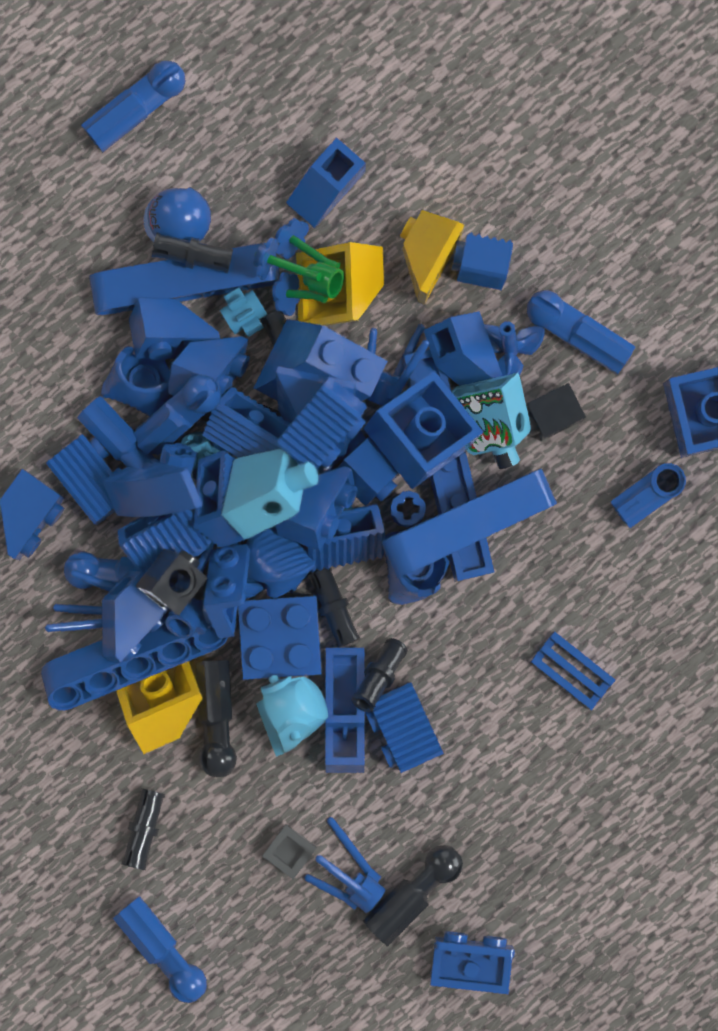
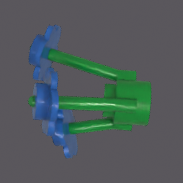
(322, 278)

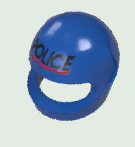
(178, 214)

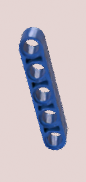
(120, 288)
(468, 523)
(89, 675)

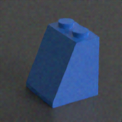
(320, 352)

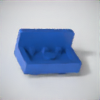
(226, 587)
(472, 964)

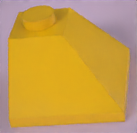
(428, 248)
(362, 282)
(160, 706)

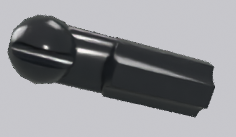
(215, 711)
(410, 898)

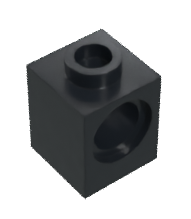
(554, 412)
(156, 580)

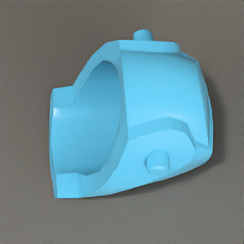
(291, 711)

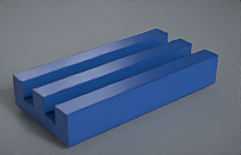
(599, 691)

